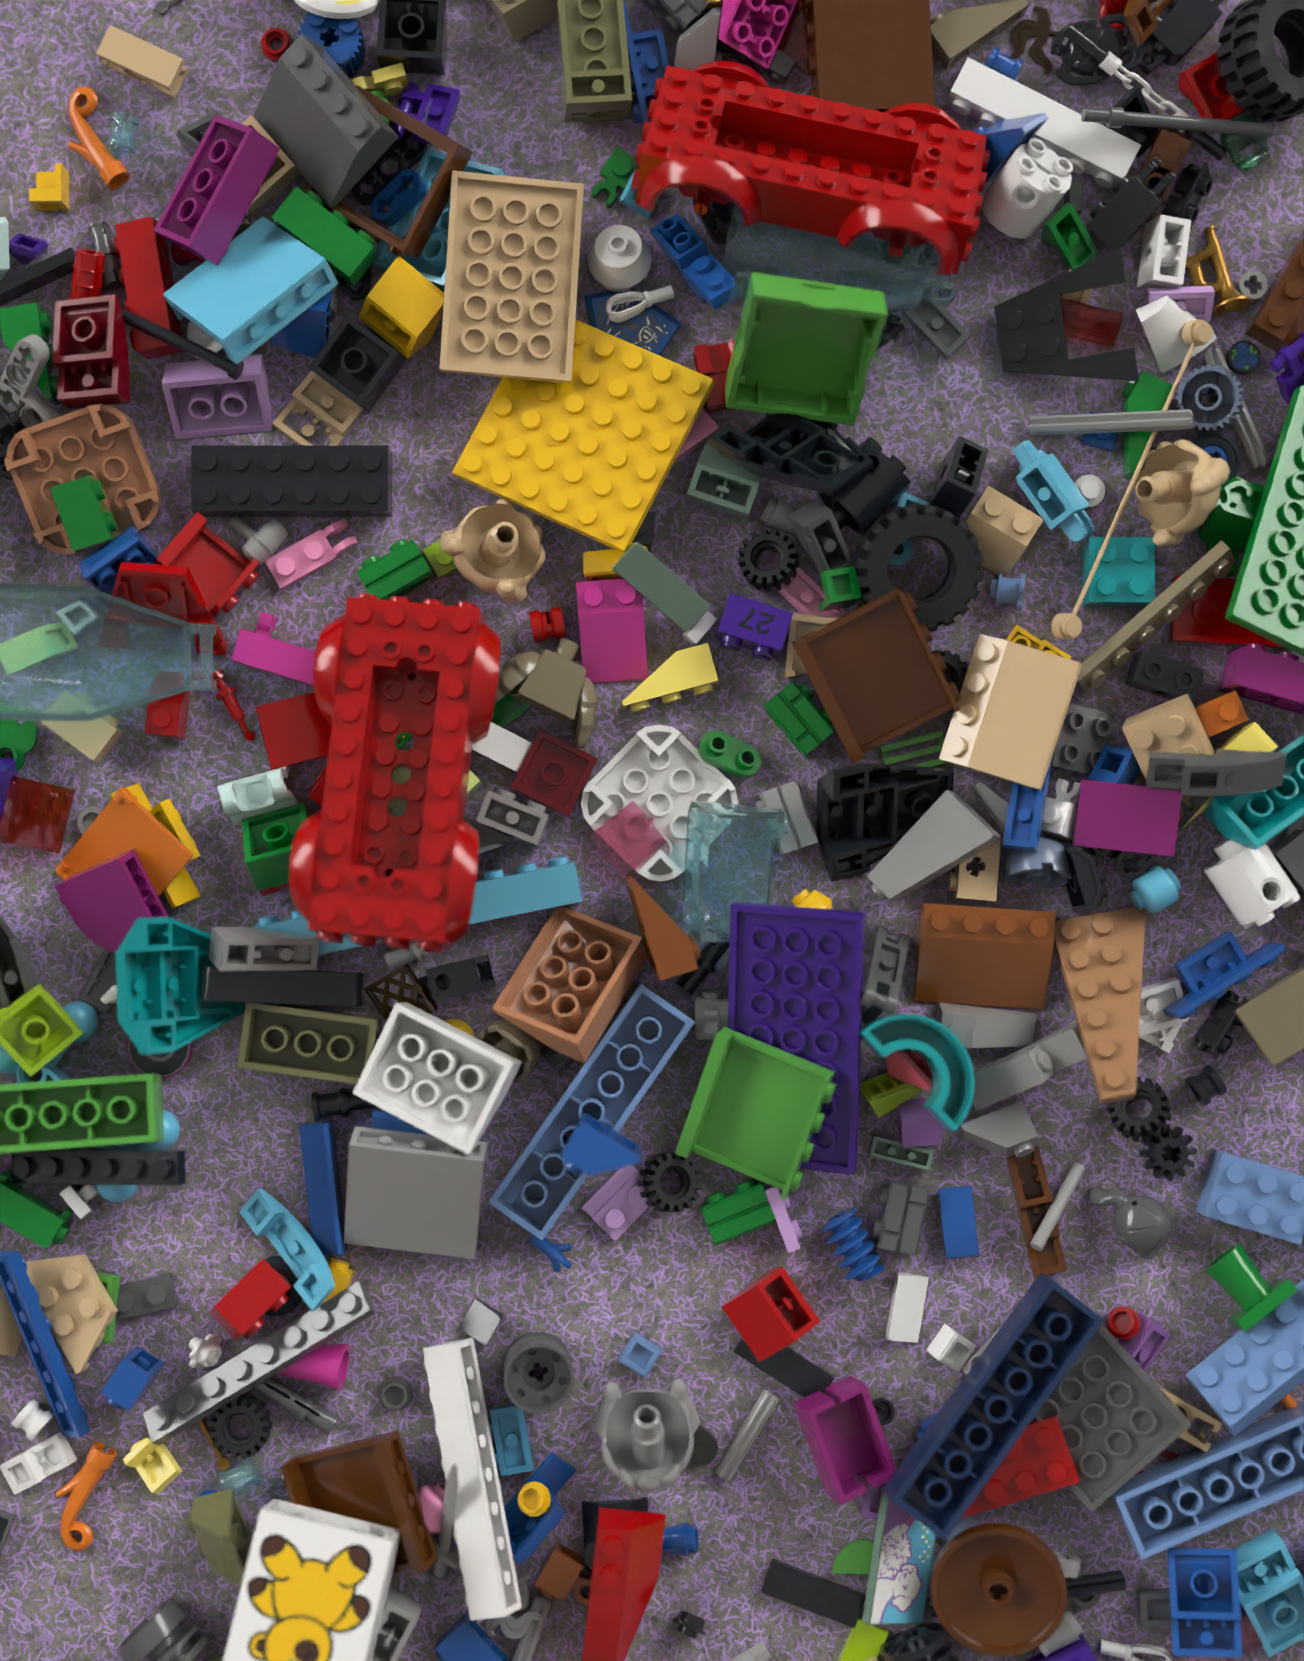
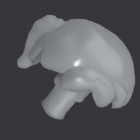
(647, 1434)

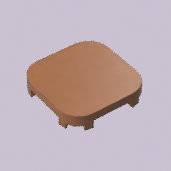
(76, 445)

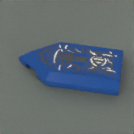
(649, 329)

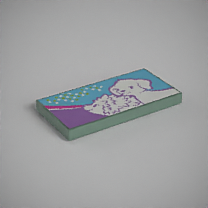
(898, 1568)

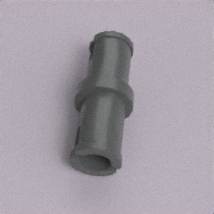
(103, 243)

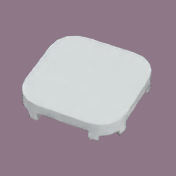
(663, 778)

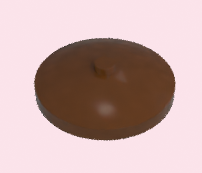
(998, 1589)

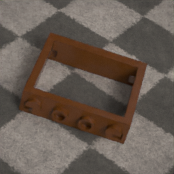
(435, 199)

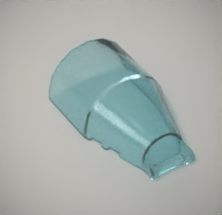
(821, 258)
(91, 654)

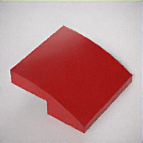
(294, 731)

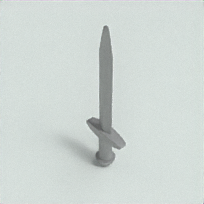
(444, 1551)

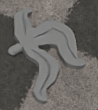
(510, 1625)

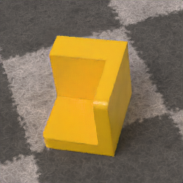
(51, 190)

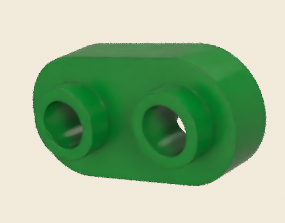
(730, 756)

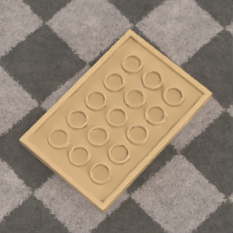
(511, 277)

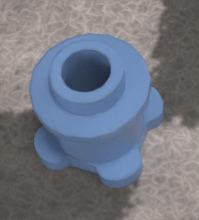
(1008, 590)

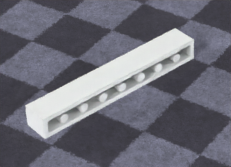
(479, 1510)

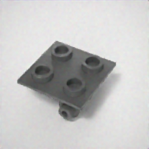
(1082, 739)

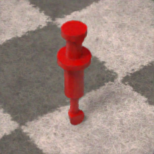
(231, 703)

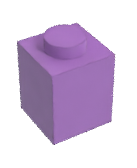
(917, 1125)

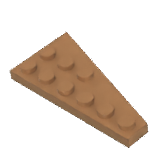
(1104, 981)

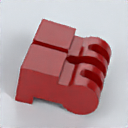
(714, 363)

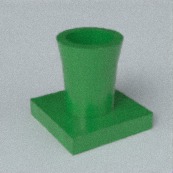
(1247, 1287)

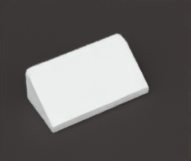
(906, 1307)

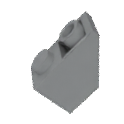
(699, 42)

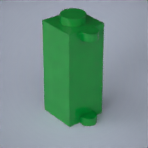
(32, 1215)

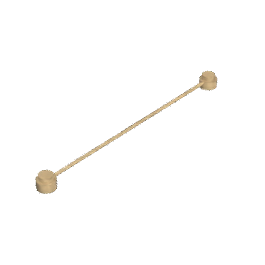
(1068, 625)

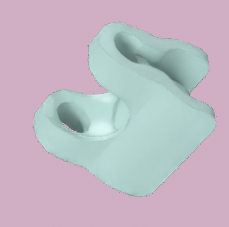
(256, 795)

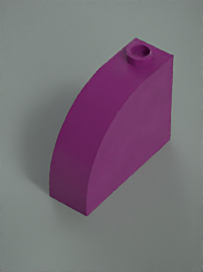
(110, 899)

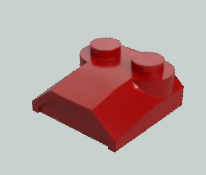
(1207, 89)

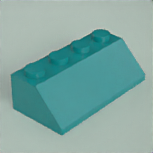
(1262, 815)

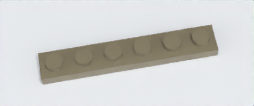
(1160, 611)

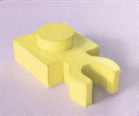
(387, 80)

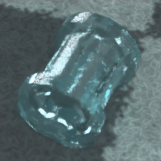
(122, 133)
(241, 1476)

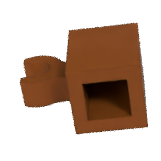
(561, 1573)

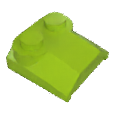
(36, 1029)

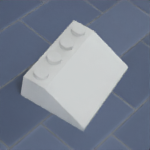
(436, 1077)

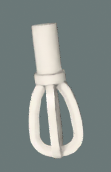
(646, 297)
(1126, 1651)

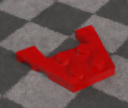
(168, 591)

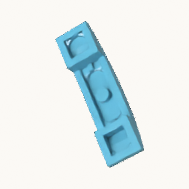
(293, 1243)

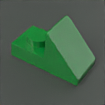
(1069, 237)

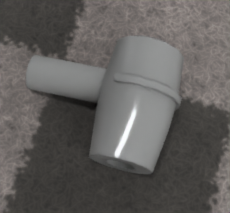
(260, 543)

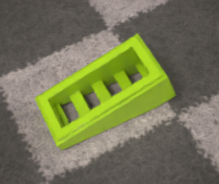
(886, 1093)

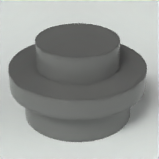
(395, 1393)

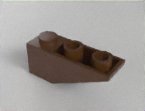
(1171, 150)

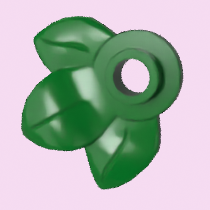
(17, 739)

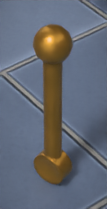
(223, 1462)

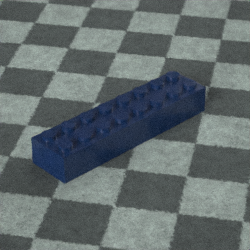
(992, 1406)

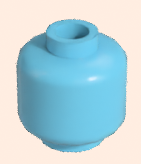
(1155, 889)

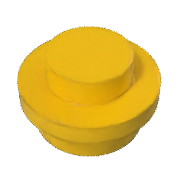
(534, 1499)

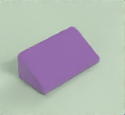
(1147, 1342)

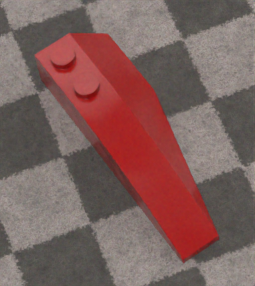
(621, 1580)

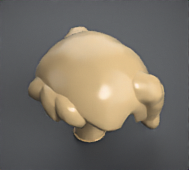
(1178, 489)
(497, 549)

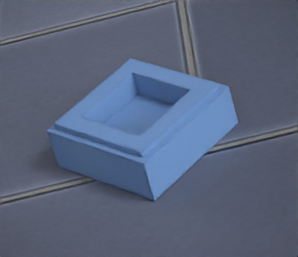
(639, 1355)

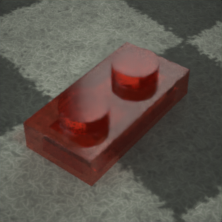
(1091, 323)

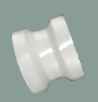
(32, 1419)

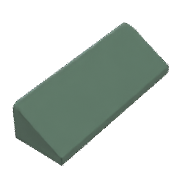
(661, 586)

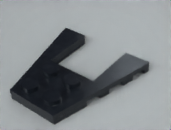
(1034, 328)

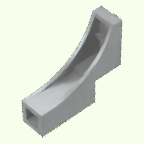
(1028, 1066)

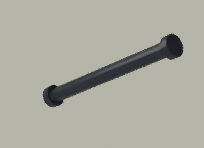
(233, 370)

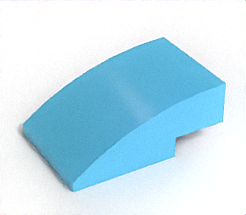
(1271, 1591)

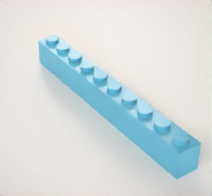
(494, 897)

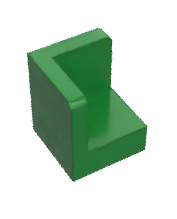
(839, 588)

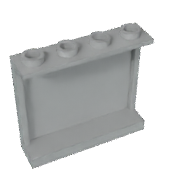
(413, 1193)

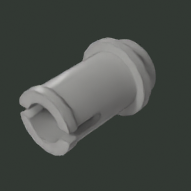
(396, 957)

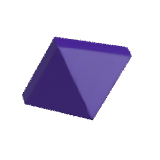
(24, 254)

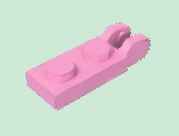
(308, 555)

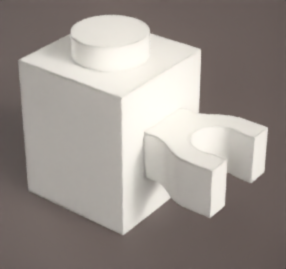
(1061, 812)

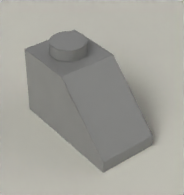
(1003, 1131)

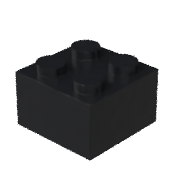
(357, 363)

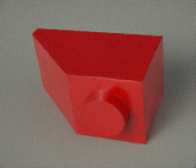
(168, 716)

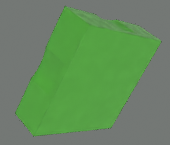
(804, 348)

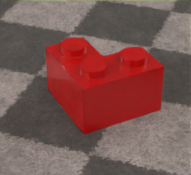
(249, 1299)

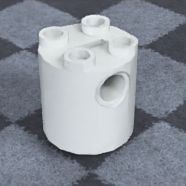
(1027, 189)
(1250, 882)

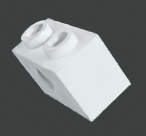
(1163, 252)

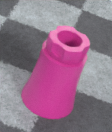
(323, 1366)

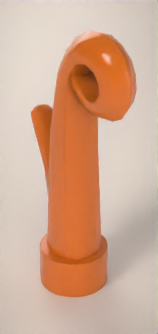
(92, 148)
(81, 1487)

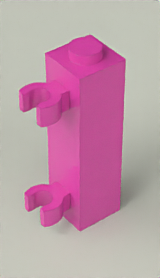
(271, 655)

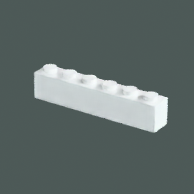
(1085, 144)

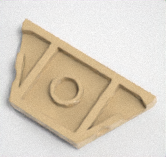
(74, 1304)

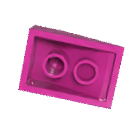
(611, 631)

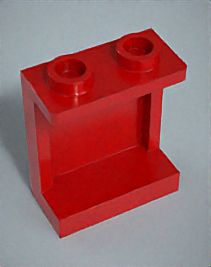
(212, 562)

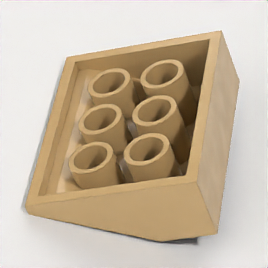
(1010, 711)

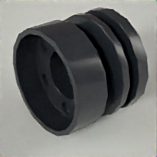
(919, 1643)

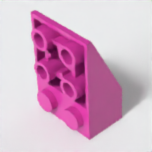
(755, 27)

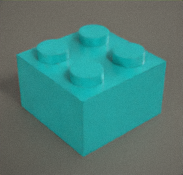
(1123, 575)

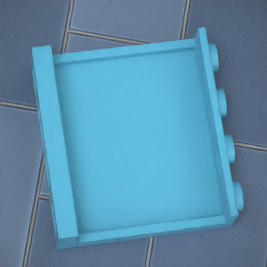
(253, 290)

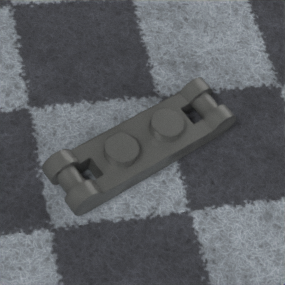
(885, 970)

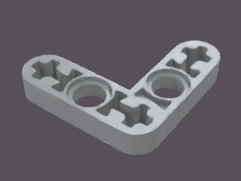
(18, 392)

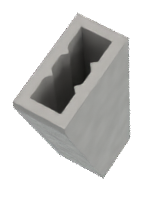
(933, 846)

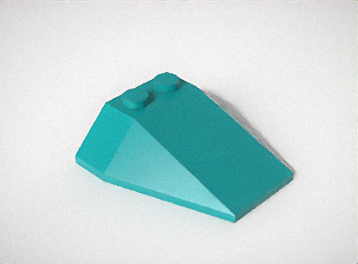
(162, 985)

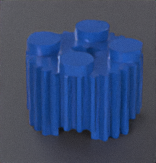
(346, 38)

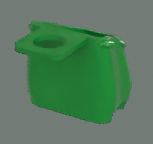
(1232, 517)

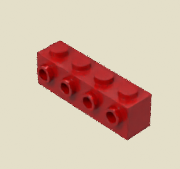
(146, 277)

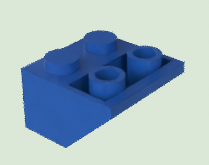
(103, 565)

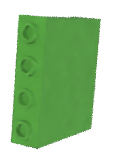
(756, 1110)

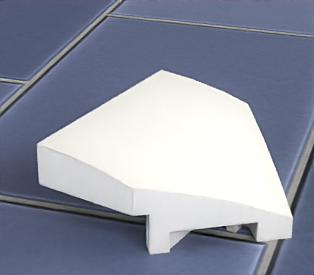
(1154, 1024)

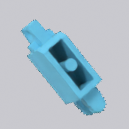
(1052, 492)

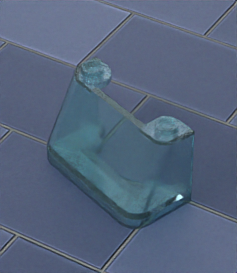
(726, 863)

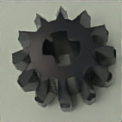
(1163, 1165)

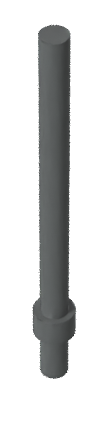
(1116, 117)

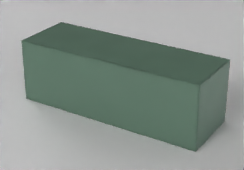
(893, 1151)

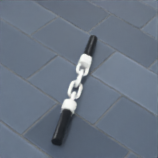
(1111, 64)

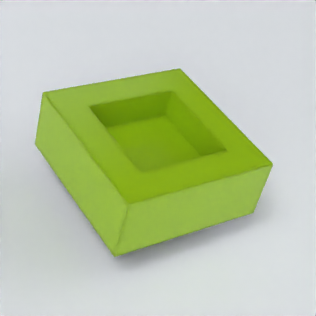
(440, 561)

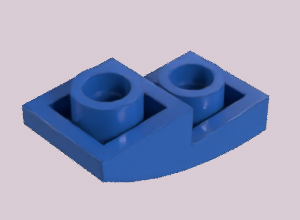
(958, 1222)

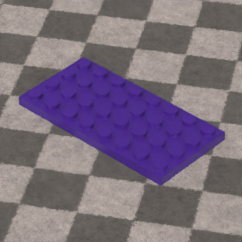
(801, 992)

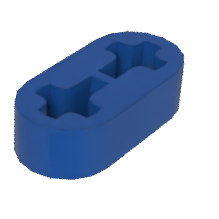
(398, 197)

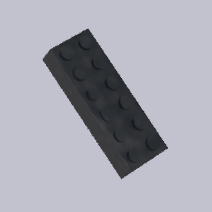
(292, 481)

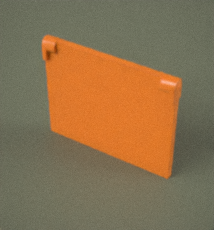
(124, 827)

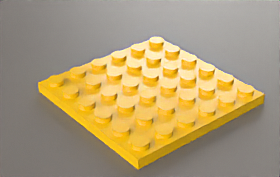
(591, 446)

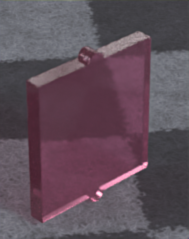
(628, 839)

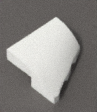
(1163, 328)

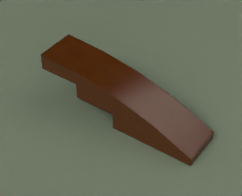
(1032, 1202)

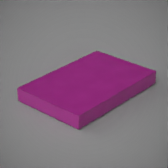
(1127, 817)

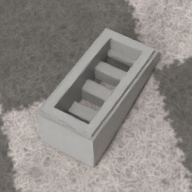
(993, 803)

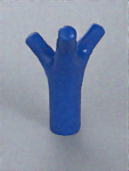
(552, 1251)

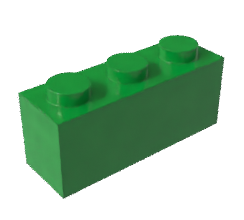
(326, 234)

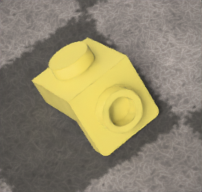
(153, 1464)

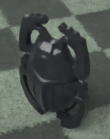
(1107, 37)

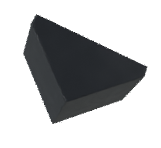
(1134, 102)

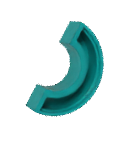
(944, 1054)

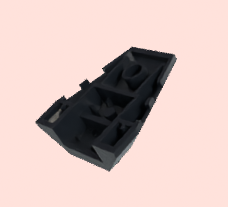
(794, 452)
(870, 809)

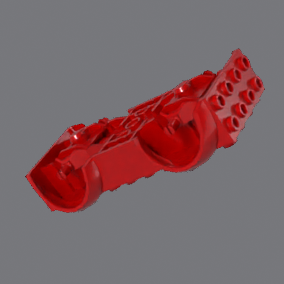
(813, 161)
(378, 676)

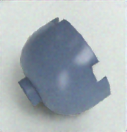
(1046, 866)

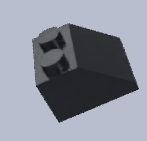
(413, 35)

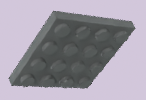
(1111, 1418)

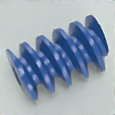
(853, 1245)

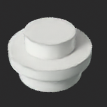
(1091, 488)

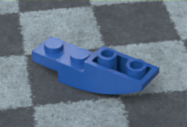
(694, 261)

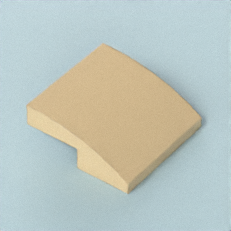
(325, 404)

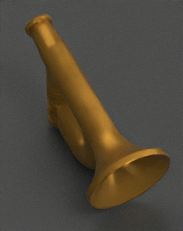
(1230, 299)

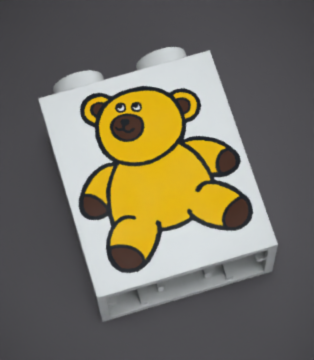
(312, 1587)

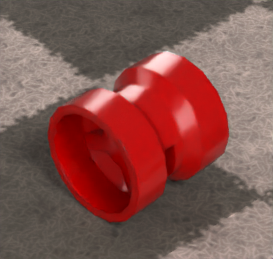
(547, 624)

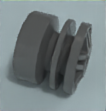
(538, 1392)
(162, 1639)

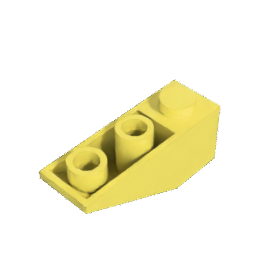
(684, 670)

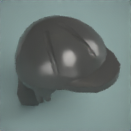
(1140, 1220)

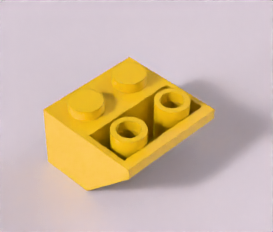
(403, 308)

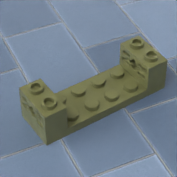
(594, 61)

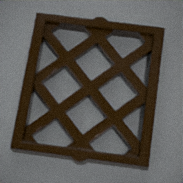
(418, 988)

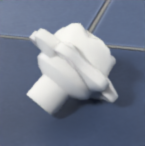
(205, 1352)

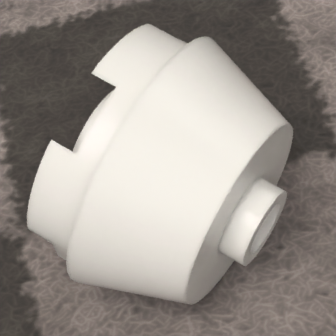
(619, 258)

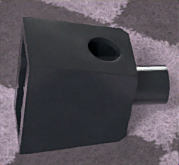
(462, 975)

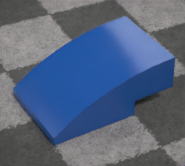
(1204, 1603)

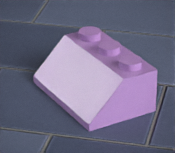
(210, 403)

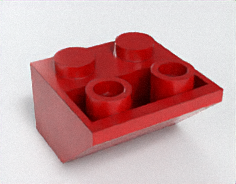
(770, 1313)

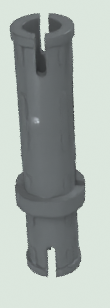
(322, 1419)

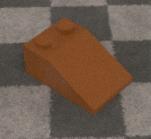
(666, 944)

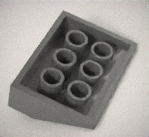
(322, 120)

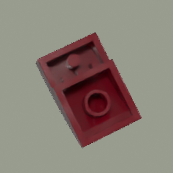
(91, 352)

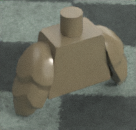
(553, 686)

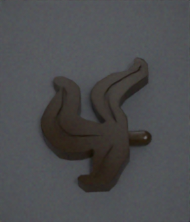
(1028, 28)

